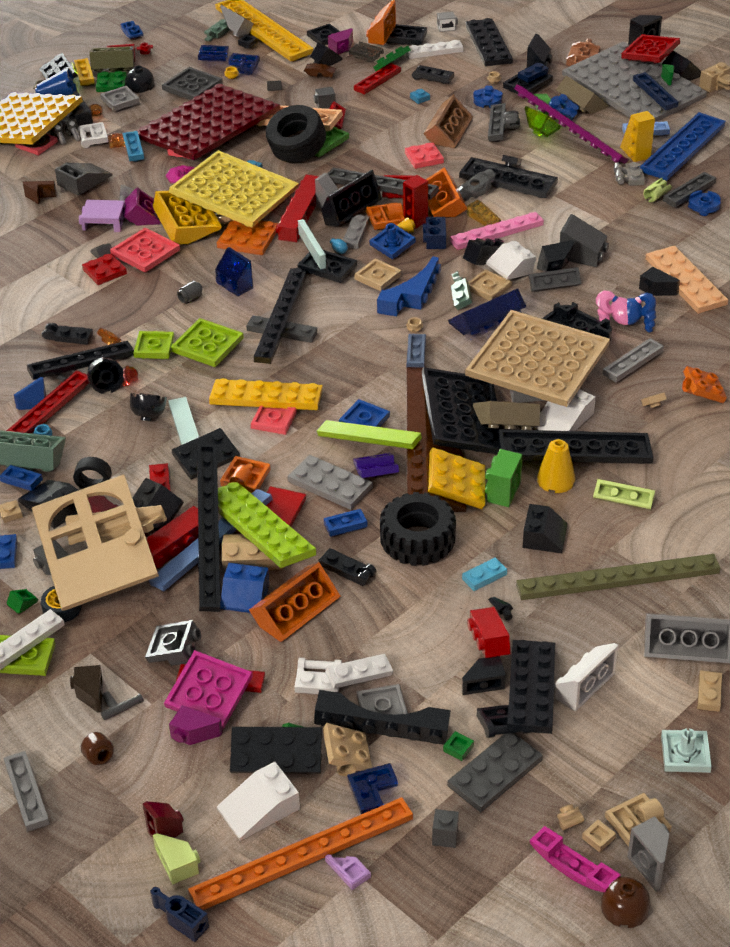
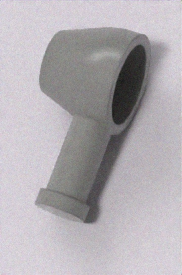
(125, 191)

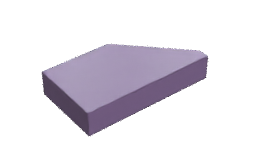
(349, 870)

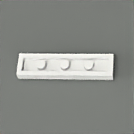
(435, 49)
(29, 637)

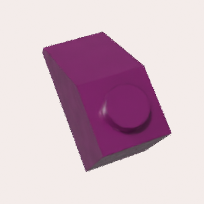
(341, 41)
(194, 726)

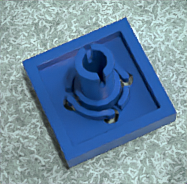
(392, 237)

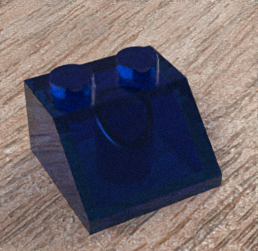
(234, 272)

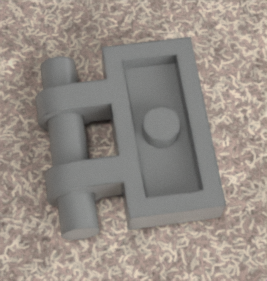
(630, 173)

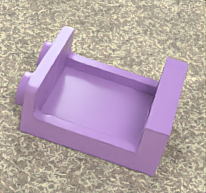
(103, 213)

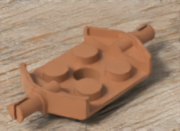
(581, 51)

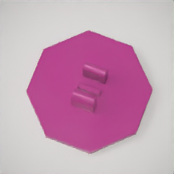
(177, 173)

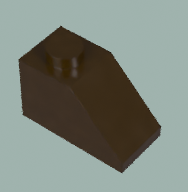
(88, 685)

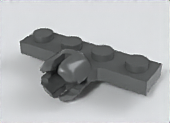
(500, 121)

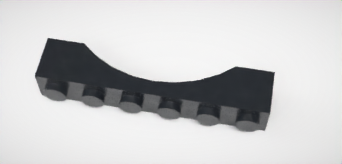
(423, 725)

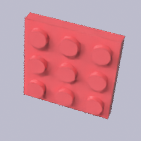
(145, 249)

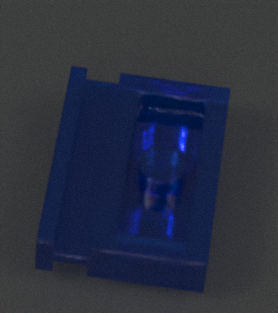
(213, 53)

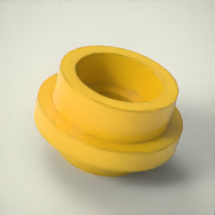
(231, 72)

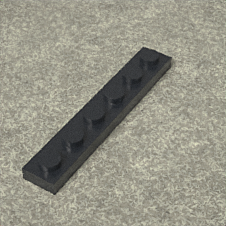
(78, 360)

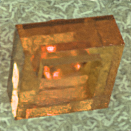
(116, 140)
(108, 337)

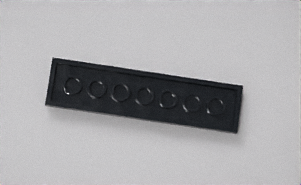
(583, 445)

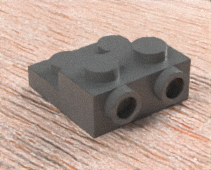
(173, 642)

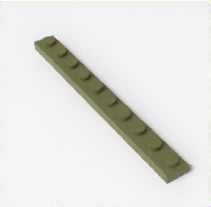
(617, 576)

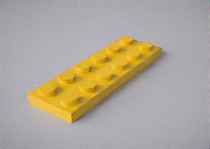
(265, 394)

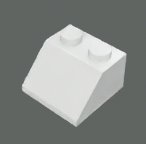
(512, 260)

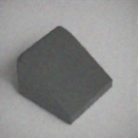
(274, 85)
(101, 250)

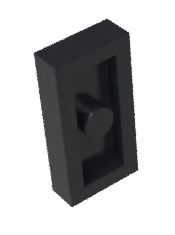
(511, 161)

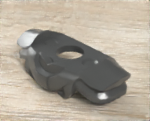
(485, 179)

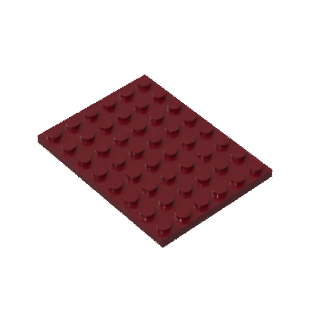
(207, 121)

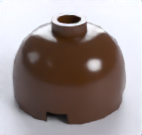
(626, 902)

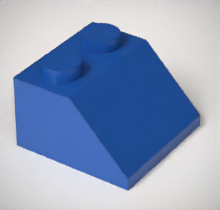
(243, 587)

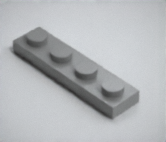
(633, 360)
(26, 791)

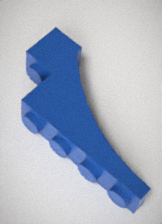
(410, 293)

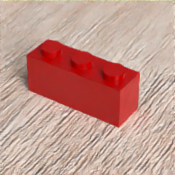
(415, 200)
(489, 632)

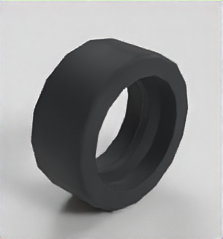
(91, 463)

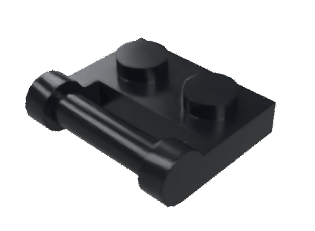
(494, 720)

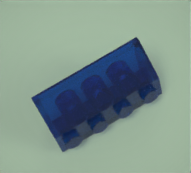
(487, 313)

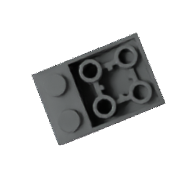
(80, 176)

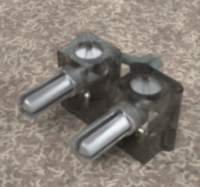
(70, 127)

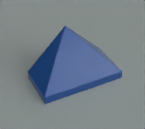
(30, 395)

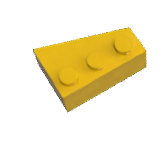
(639, 136)

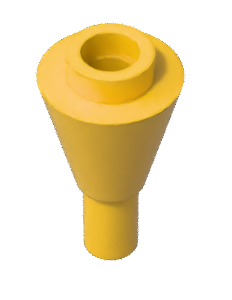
(407, 225)

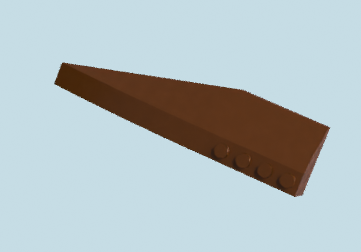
(419, 456)

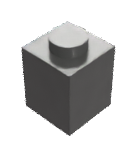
(324, 97)
(445, 828)

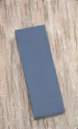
(416, 350)

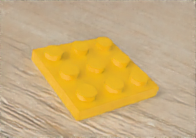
(456, 478)

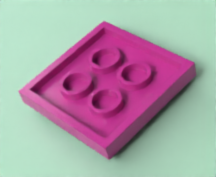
(209, 687)

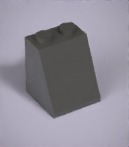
(588, 241)

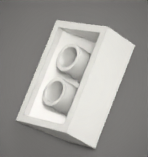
(587, 676)

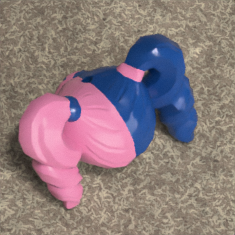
(627, 310)

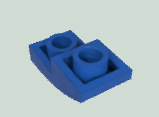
(131, 30)

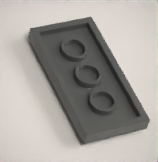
(494, 771)

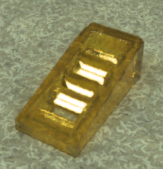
(481, 213)

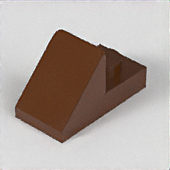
(39, 189)

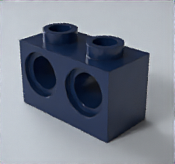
(435, 233)

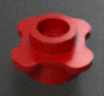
(144, 48)

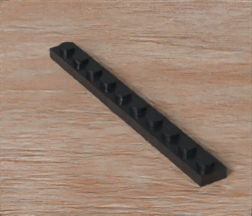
(280, 316)
(208, 528)

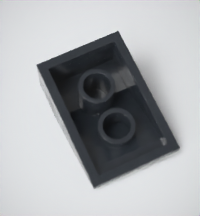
(49, 491)

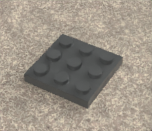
(191, 83)

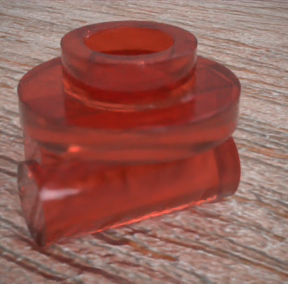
(130, 375)

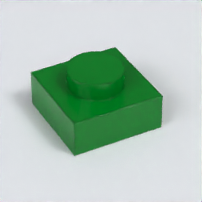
(458, 746)

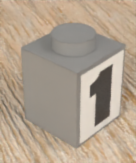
(446, 21)

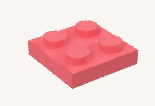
(424, 155)

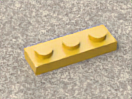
(84, 72)

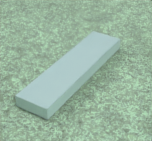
(312, 244)
(183, 420)

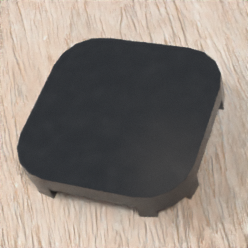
(572, 317)

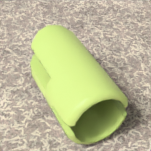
(656, 190)

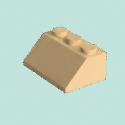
(240, 550)

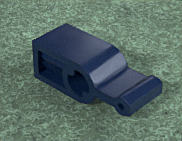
(181, 914)

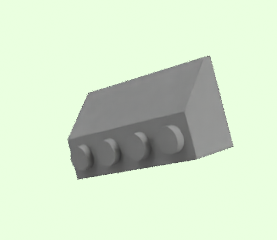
(687, 638)

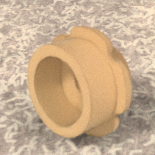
(494, 77)
(414, 324)

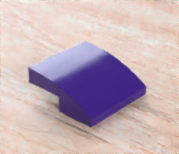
(375, 465)

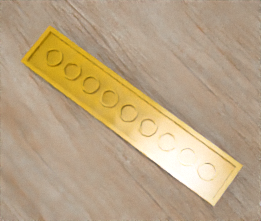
(269, 31)

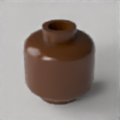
(97, 748)

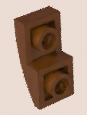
(314, 68)

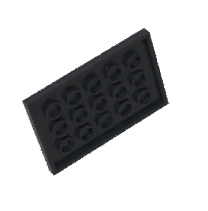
(452, 412)

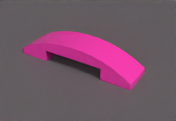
(571, 863)

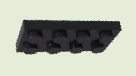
(292, 748)

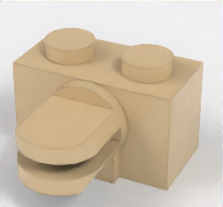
(715, 77)

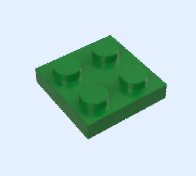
(110, 80)

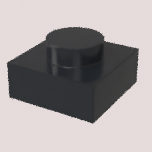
(247, 41)

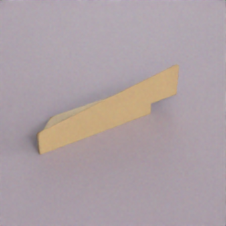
(119, 526)

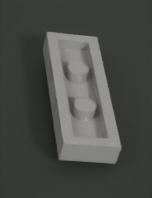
(356, 231)

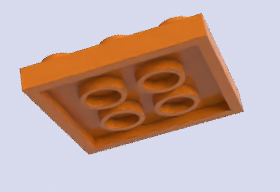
(248, 239)

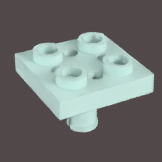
(685, 746)

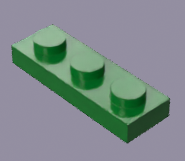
(391, 57)

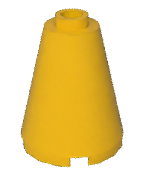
(556, 468)

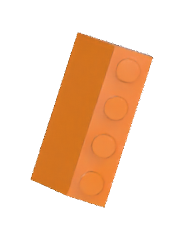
(295, 602)

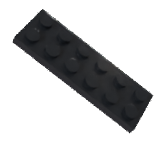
(488, 42)
(511, 177)
(531, 687)

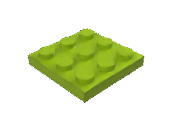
(207, 342)

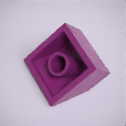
(140, 209)

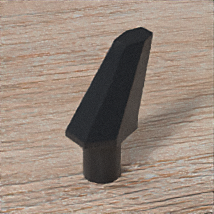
(502, 607)

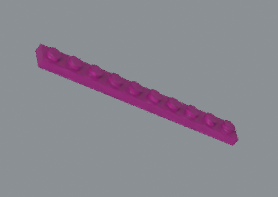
(574, 128)

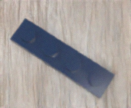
(655, 91)

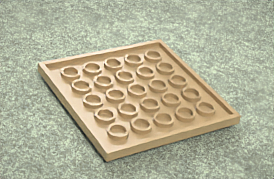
(538, 358)

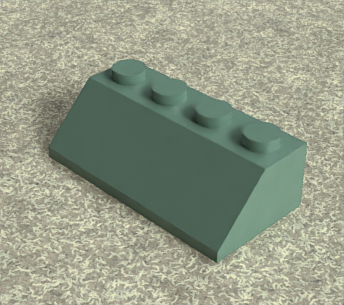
(31, 450)

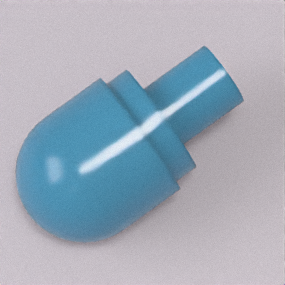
(339, 245)

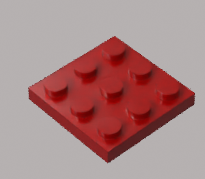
(650, 48)

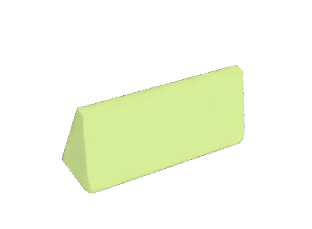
(624, 494)

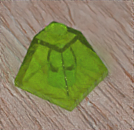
(540, 123)

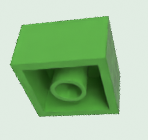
(503, 477)

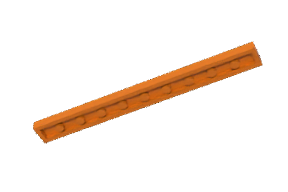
(300, 854)

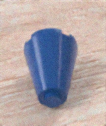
(58, 84)

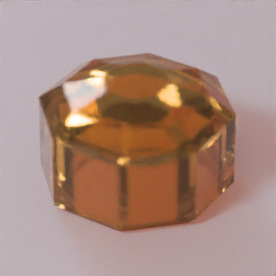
(96, 110)

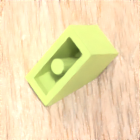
(176, 857)

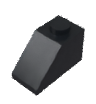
(325, 55)
(659, 283)
(484, 676)

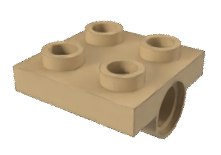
(346, 749)
(633, 813)

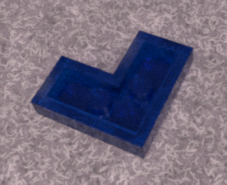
(245, 63)
(368, 782)

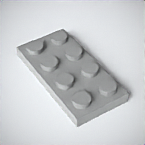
(330, 482)

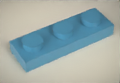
(133, 146)

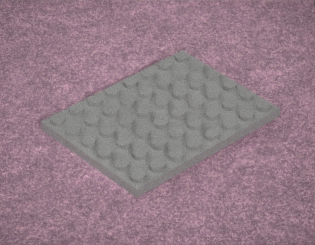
(613, 82)

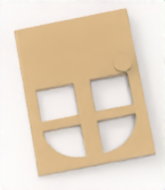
(102, 566)

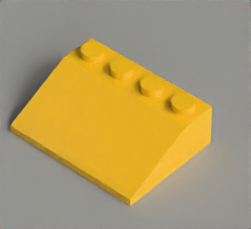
(184, 220)

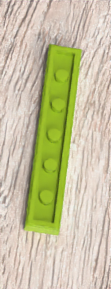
(369, 434)

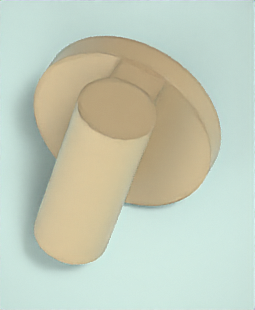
(569, 816)

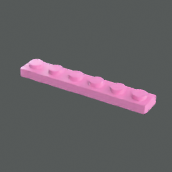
(498, 229)

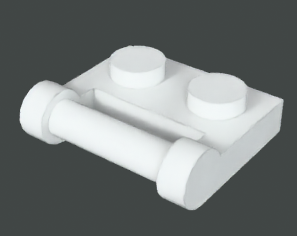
(97, 132)
(310, 681)

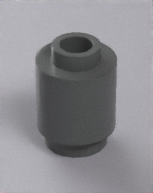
(189, 291)

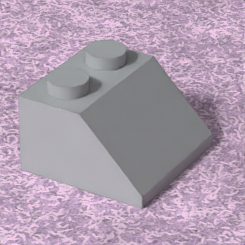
(648, 850)

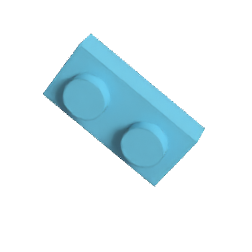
(484, 574)

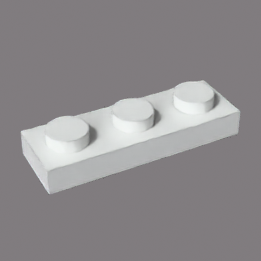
(359, 671)

